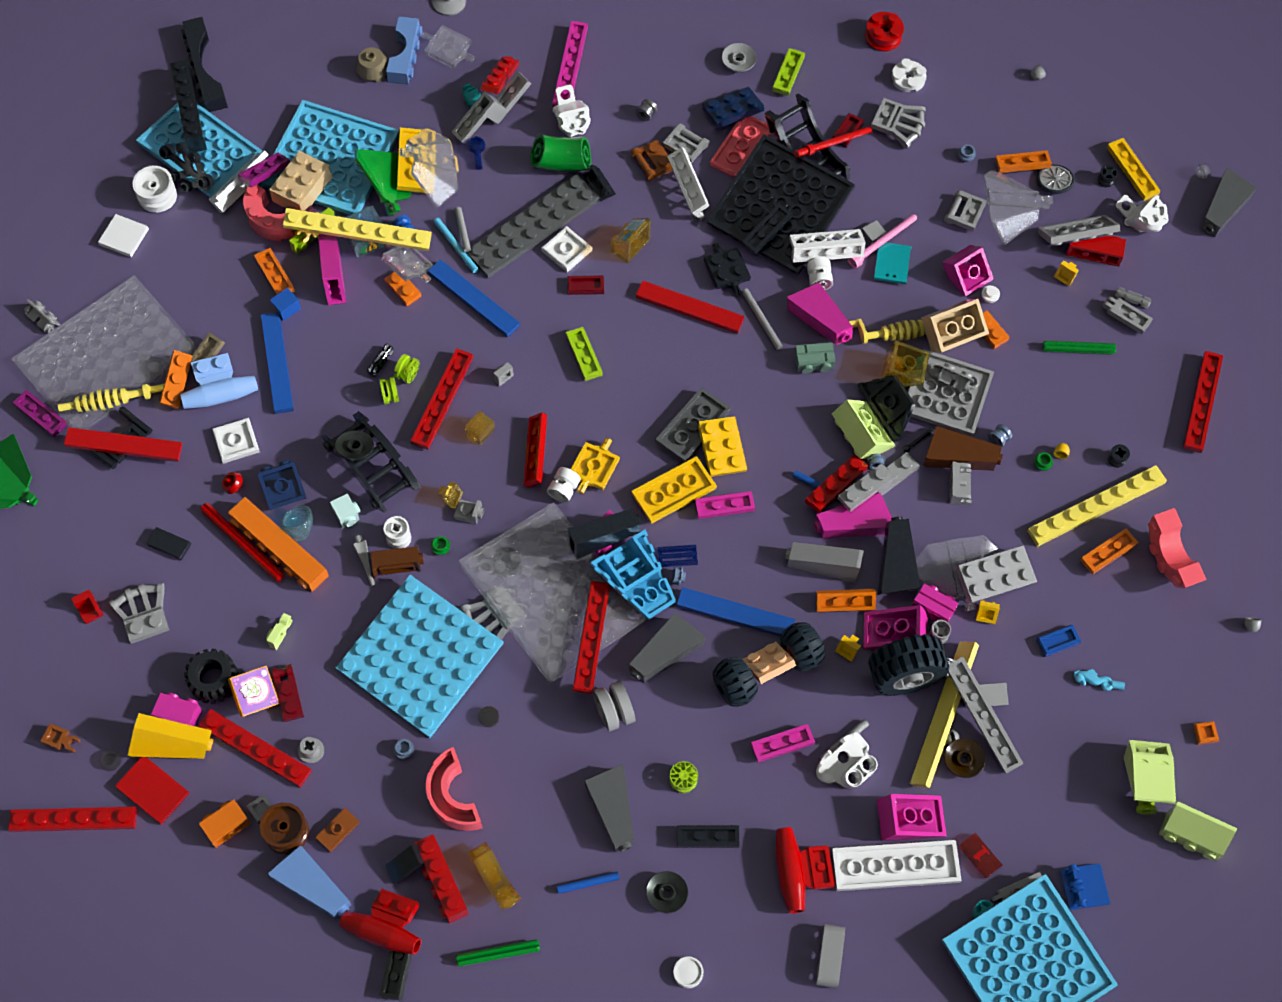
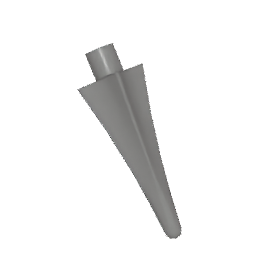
(362, 551)

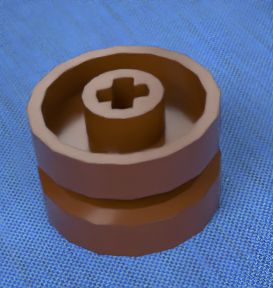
(273, 832)

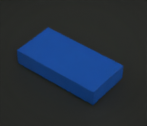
(1058, 640)

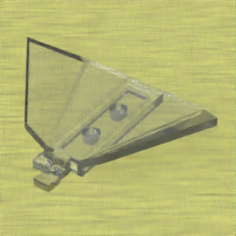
(433, 165)
(1012, 205)
(938, 563)

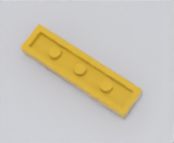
(1133, 169)

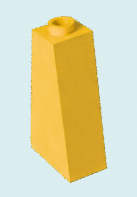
(168, 739)

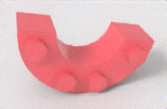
(261, 221)
(1169, 551)
(450, 812)

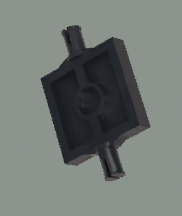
(727, 268)

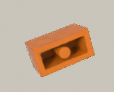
(224, 823)

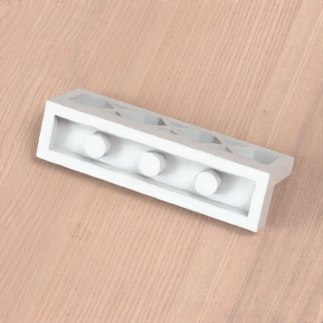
(688, 182)
(233, 187)
(827, 248)

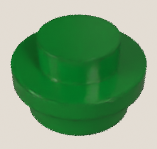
(1043, 461)
(440, 545)

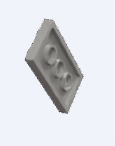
(1079, 229)
(996, 574)

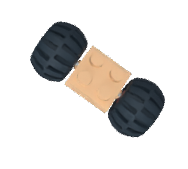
(799, 649)

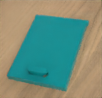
(892, 262)

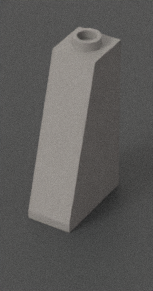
(825, 560)

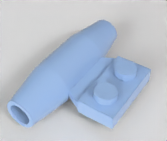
(216, 383)

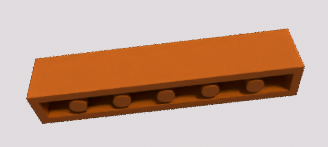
(278, 544)

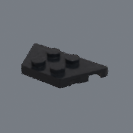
(890, 403)

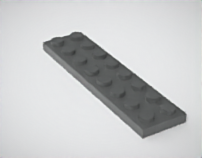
(532, 226)

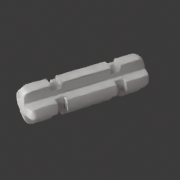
(1133, 297)

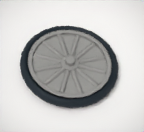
(1055, 179)

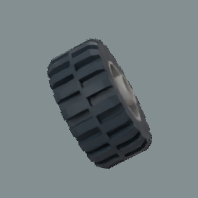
(908, 664)

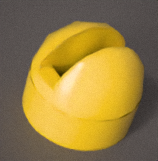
(1061, 451)

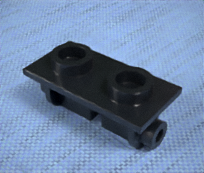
(599, 183)

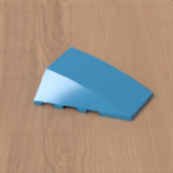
(637, 575)

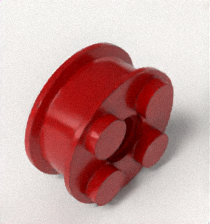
(884, 31)

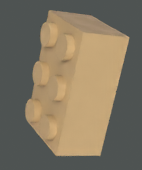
(300, 182)
(955, 325)

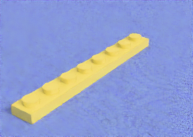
(357, 229)
(1096, 505)

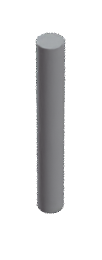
(462, 229)
(858, 728)

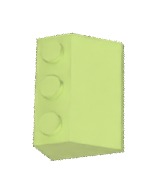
(862, 428)
(1197, 831)

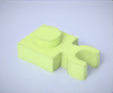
(278, 633)

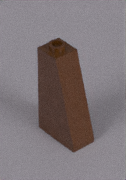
(959, 448)

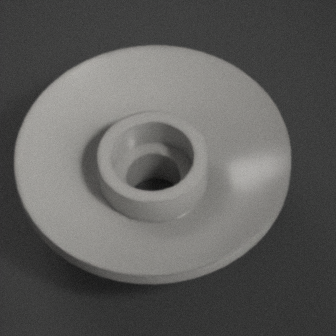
(448, 7)
(740, 52)

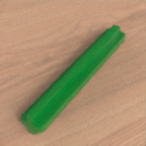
(1079, 347)
(497, 952)

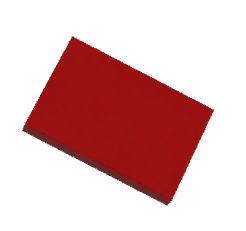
(152, 789)

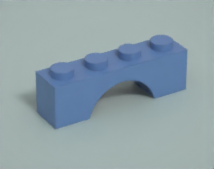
(400, 67)

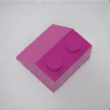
(968, 269)

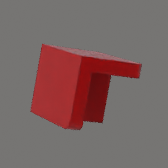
(87, 606)

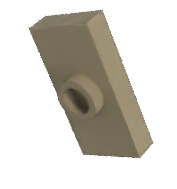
(208, 348)

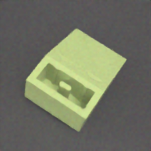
(1150, 771)

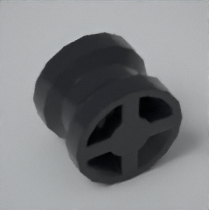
(1105, 172)
(1117, 460)

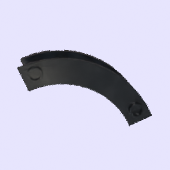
(803, 105)
(382, 446)

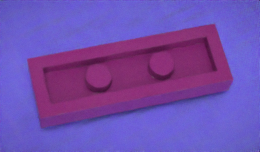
(263, 169)
(40, 413)

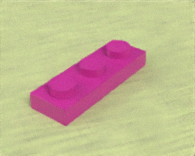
(724, 505)
(782, 743)

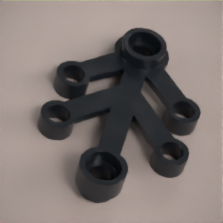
(203, 180)

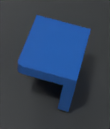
(286, 303)

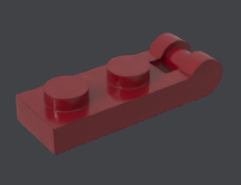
(288, 693)

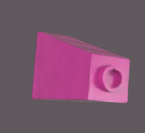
(332, 269)
(820, 313)
(865, 520)

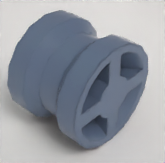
(1000, 435)

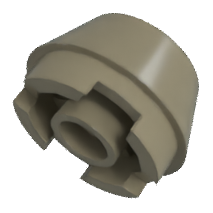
(372, 65)

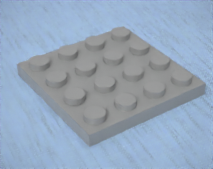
(946, 405)

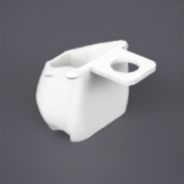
(571, 114)
(1146, 216)

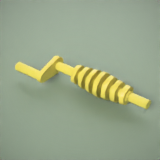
(900, 330)
(109, 398)

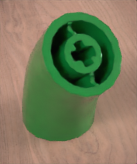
(560, 153)

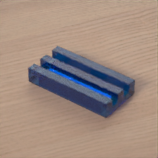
(672, 549)

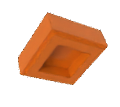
(1205, 733)

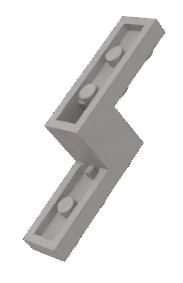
(491, 107)
(878, 481)

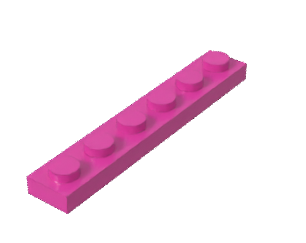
(571, 58)

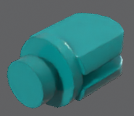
(470, 94)

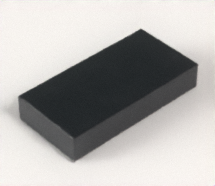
(168, 543)
(404, 863)

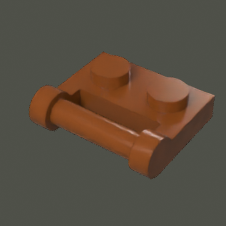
(656, 156)

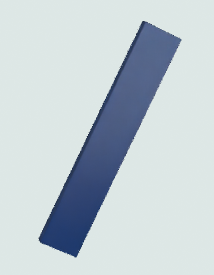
(474, 298)
(277, 362)
(733, 612)

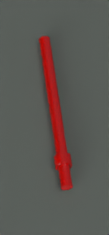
(811, 148)

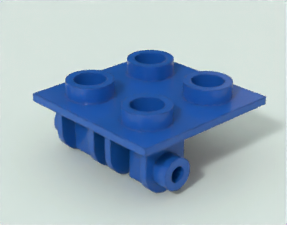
(1085, 886)

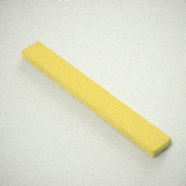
(941, 723)

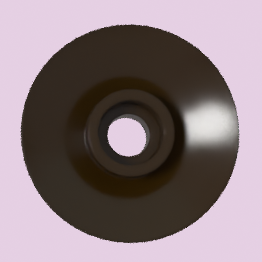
(965, 749)

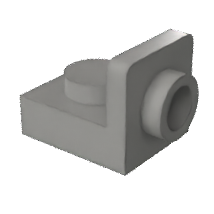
(469, 511)

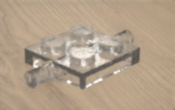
(448, 46)
(407, 262)

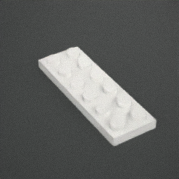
(896, 865)

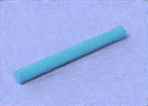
(473, 267)

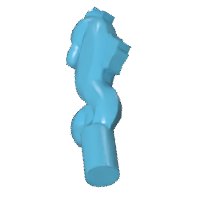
(1091, 677)

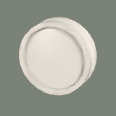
(688, 972)

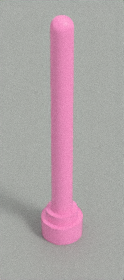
(858, 261)

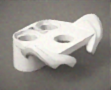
(832, 770)

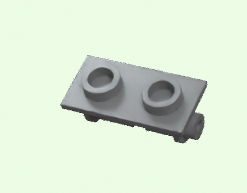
(36, 311)
(961, 379)

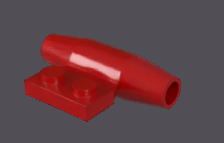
(800, 869)
(385, 923)

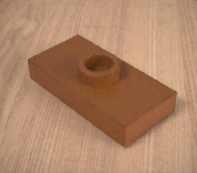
(337, 830)

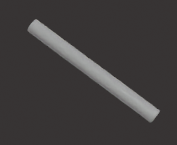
(763, 321)

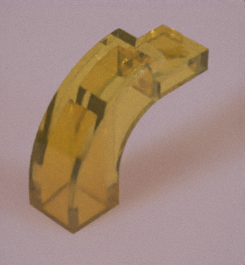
(493, 876)

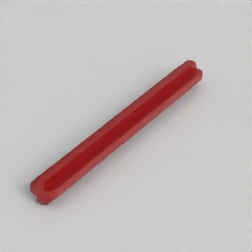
(242, 542)

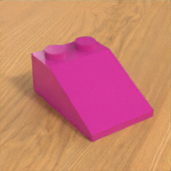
(893, 624)
(911, 817)

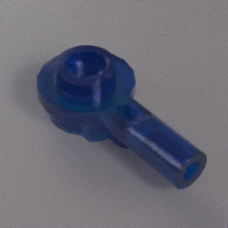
(476, 146)

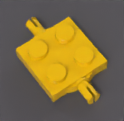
(595, 465)

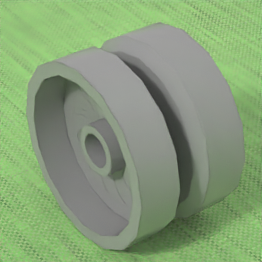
(615, 706)

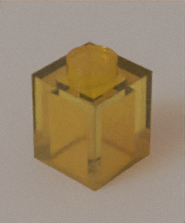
(479, 428)

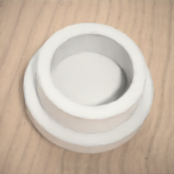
(990, 294)

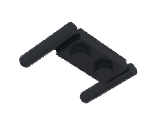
(138, 428)

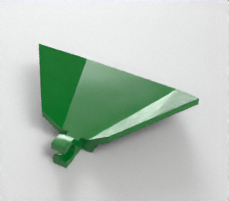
(382, 171)
(14, 475)

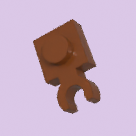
(58, 737)

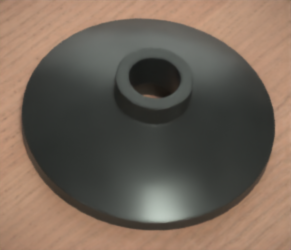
(354, 445)
(669, 882)

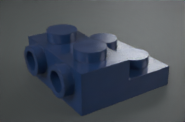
(281, 484)

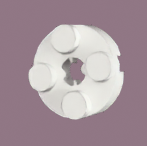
(912, 68)

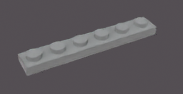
(984, 715)

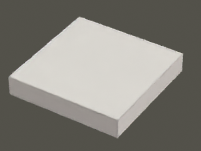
(123, 235)
(566, 249)
(235, 440)

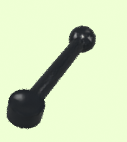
(907, 448)

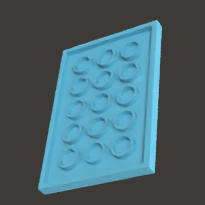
(225, 150)

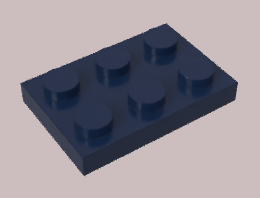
(733, 107)

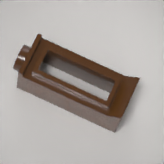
(396, 561)

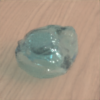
(298, 523)

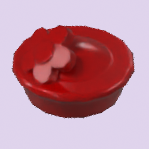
(232, 482)

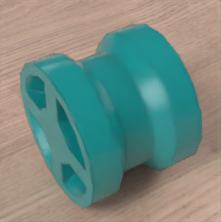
(985, 905)

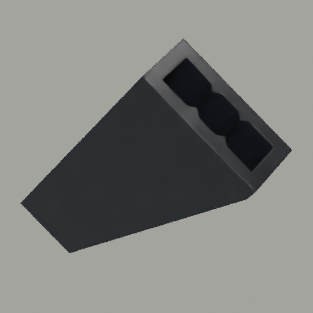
(602, 532)
(898, 559)

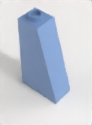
(309, 882)

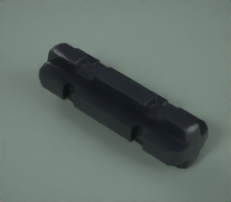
(380, 359)

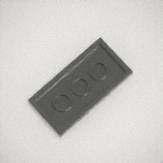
(682, 434)

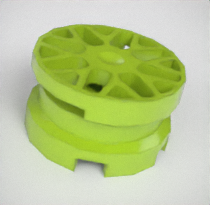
(406, 368)
(391, 390)
(683, 777)

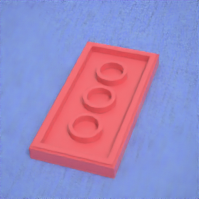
(739, 145)

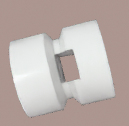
(820, 272)
(563, 485)
(397, 532)

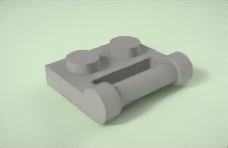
(676, 141)
(970, 213)

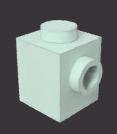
(345, 510)

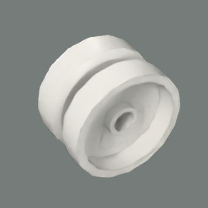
(154, 189)

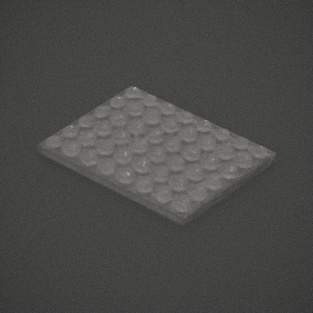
(108, 345)
(544, 590)

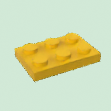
(722, 446)

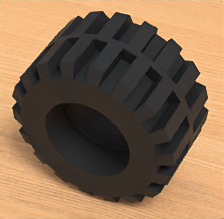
(200, 665)

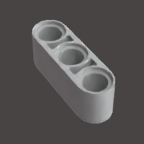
(830, 956)

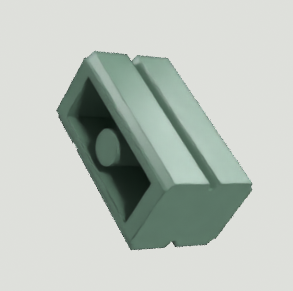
(814, 357)

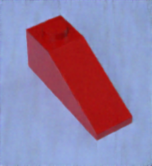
(1101, 249)

